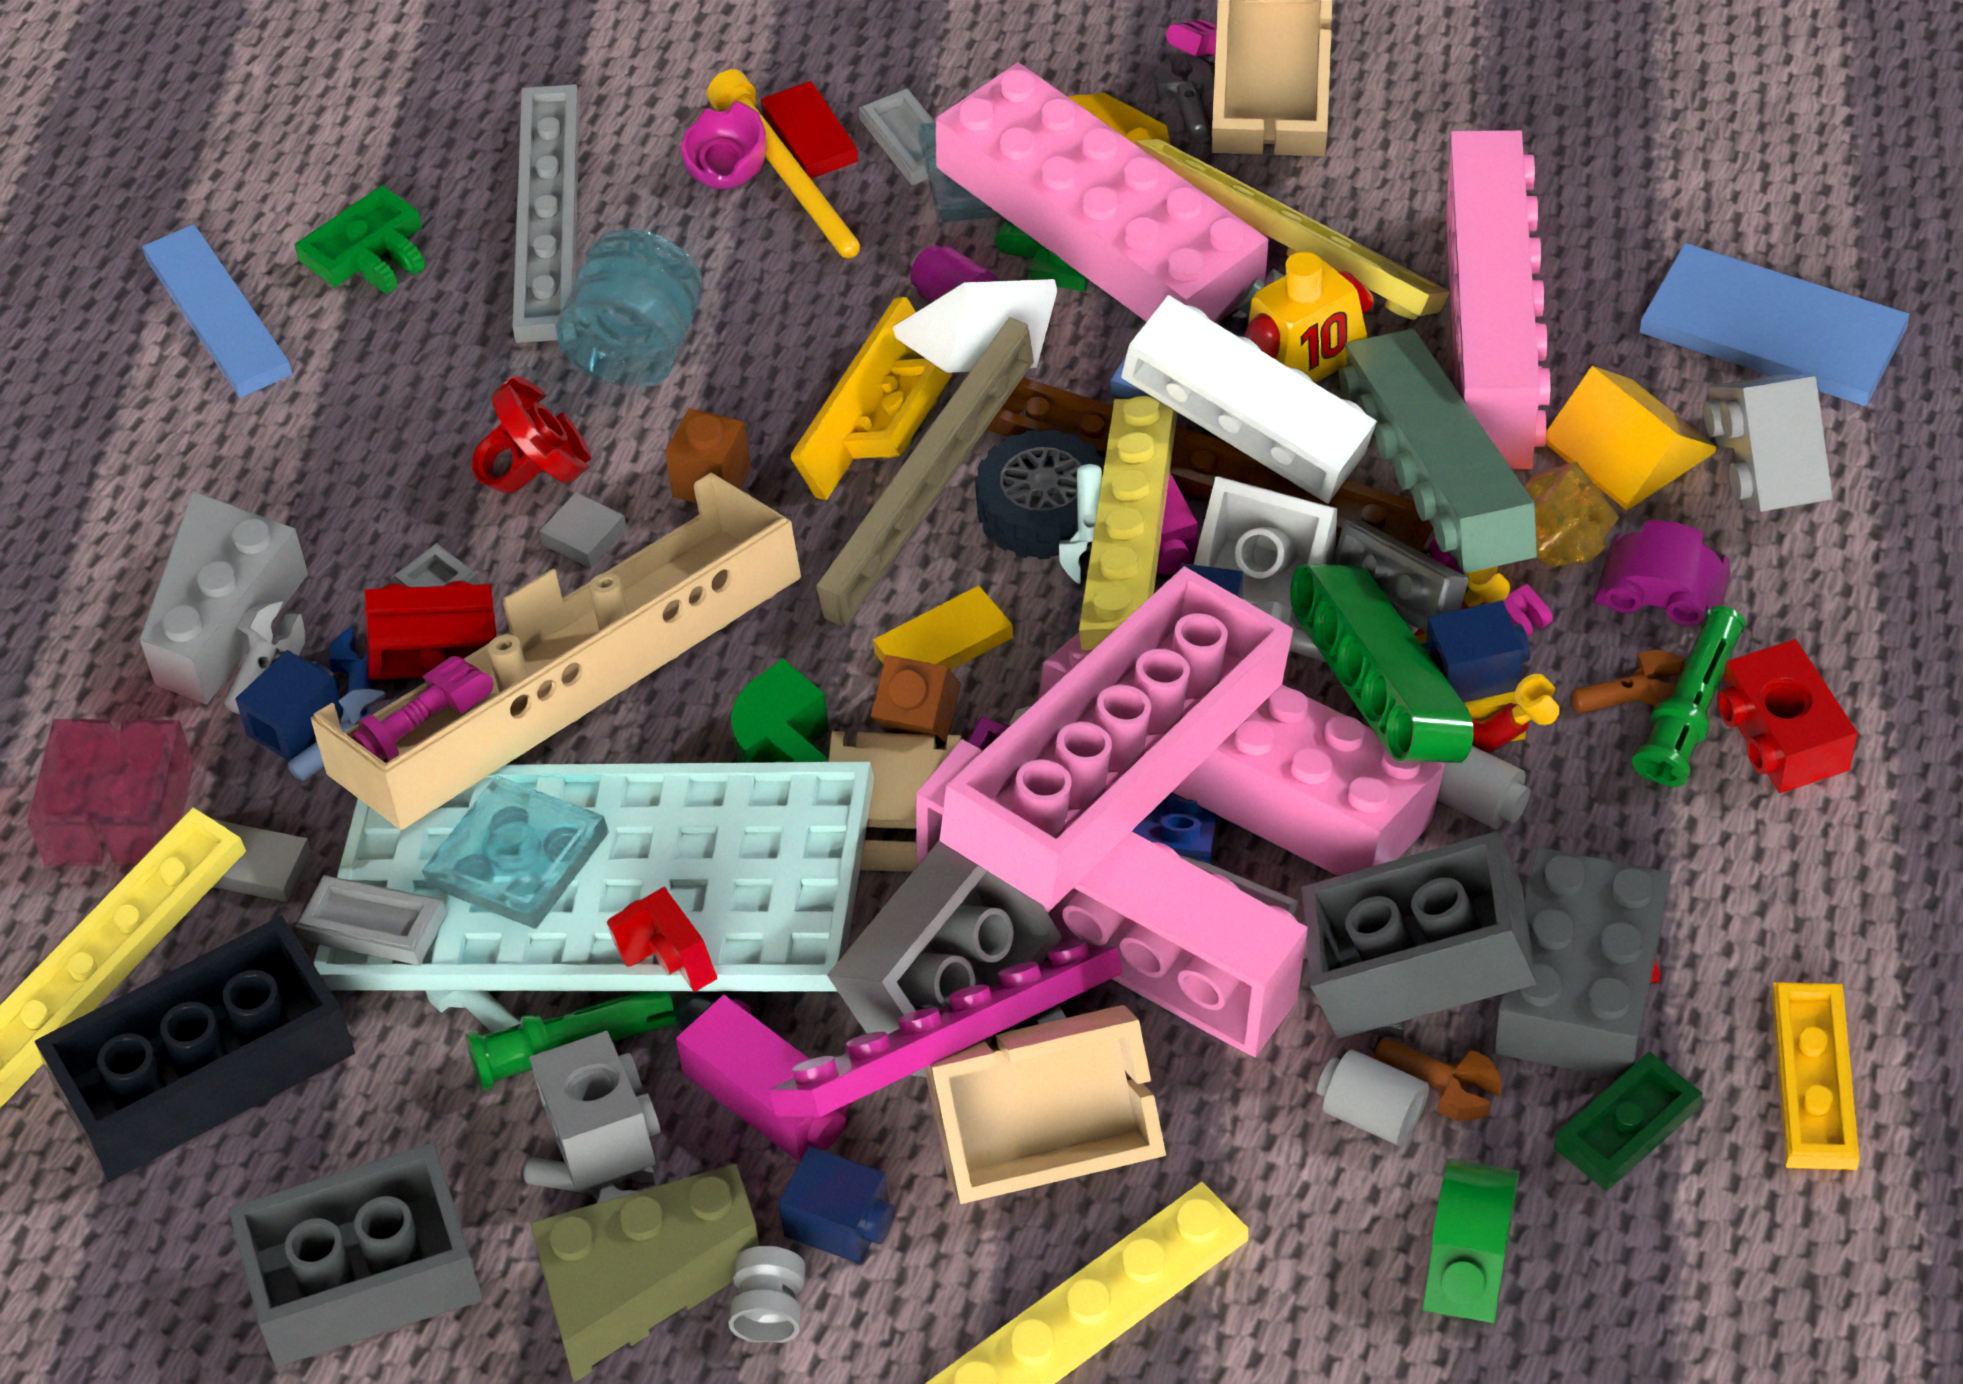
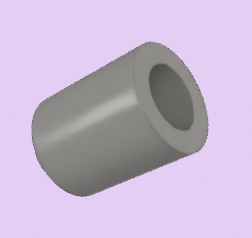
(1484, 789)
(1372, 1096)

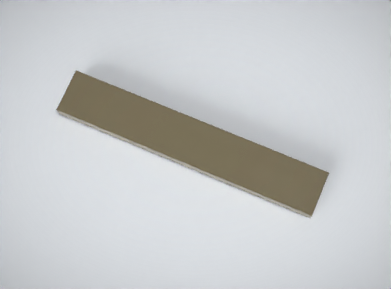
(925, 473)

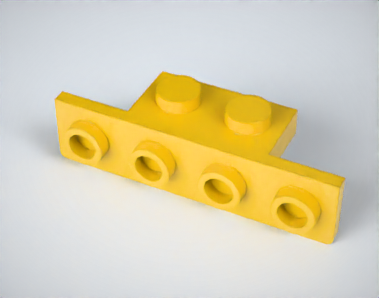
(871, 407)

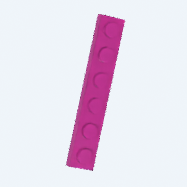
(934, 1034)

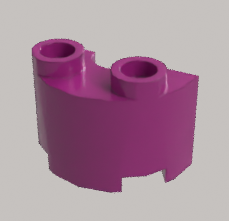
(1663, 569)

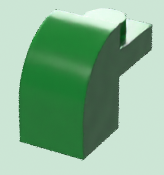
(779, 718)
(1470, 1240)

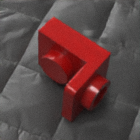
(662, 929)

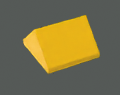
(1624, 438)

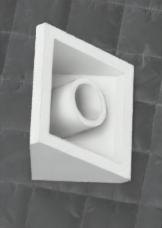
(966, 320)
(1264, 538)

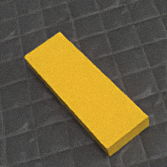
(1814, 1076)

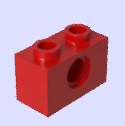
(1786, 716)

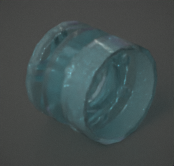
(630, 308)

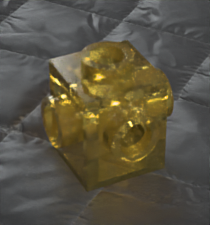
(1569, 515)

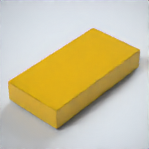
(949, 632)

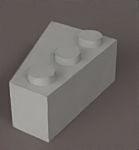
(214, 574)

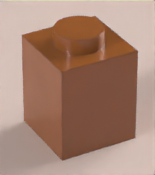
(705, 446)
(916, 698)

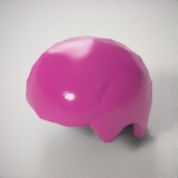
(725, 147)

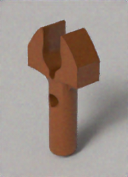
(1640, 686)
(1446, 1078)

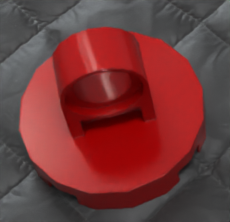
(533, 436)

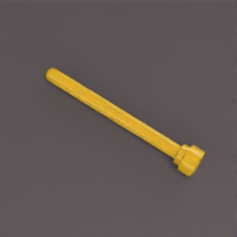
(735, 86)

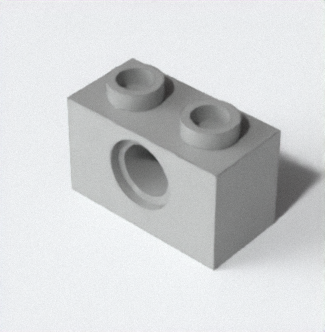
(595, 1109)

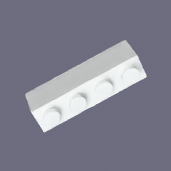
(1248, 398)

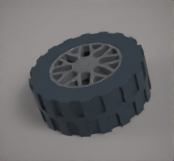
(1031, 491)

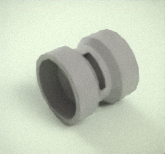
(766, 1300)

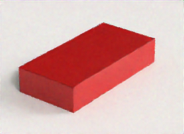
(809, 129)

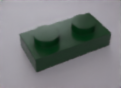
(1628, 1121)

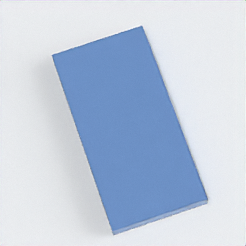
(1774, 323)

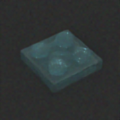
(515, 851)

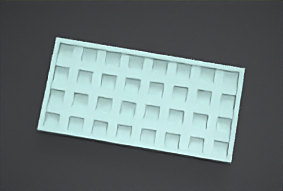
(745, 849)

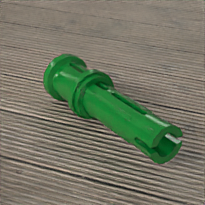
(1682, 718)
(509, 1049)

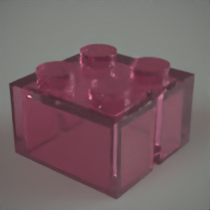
(123, 777)

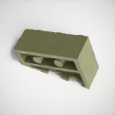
(641, 1259)

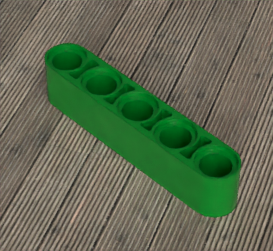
(1381, 664)

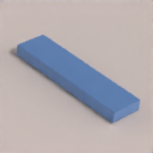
(217, 311)

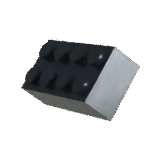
(195, 1047)

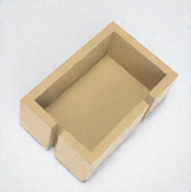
(1272, 76)
(1045, 1105)

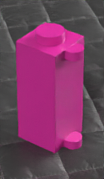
(737, 1064)

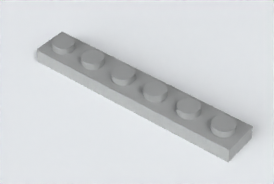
(545, 210)

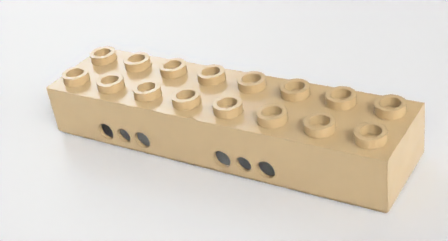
(575, 652)

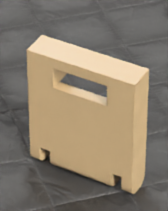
(899, 769)

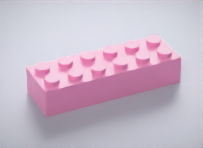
(1097, 198)
(1494, 290)
(1114, 737)
(1305, 780)
(1178, 931)

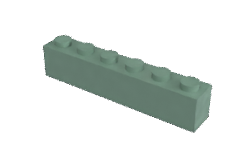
(1440, 452)

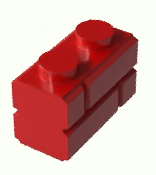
(423, 626)

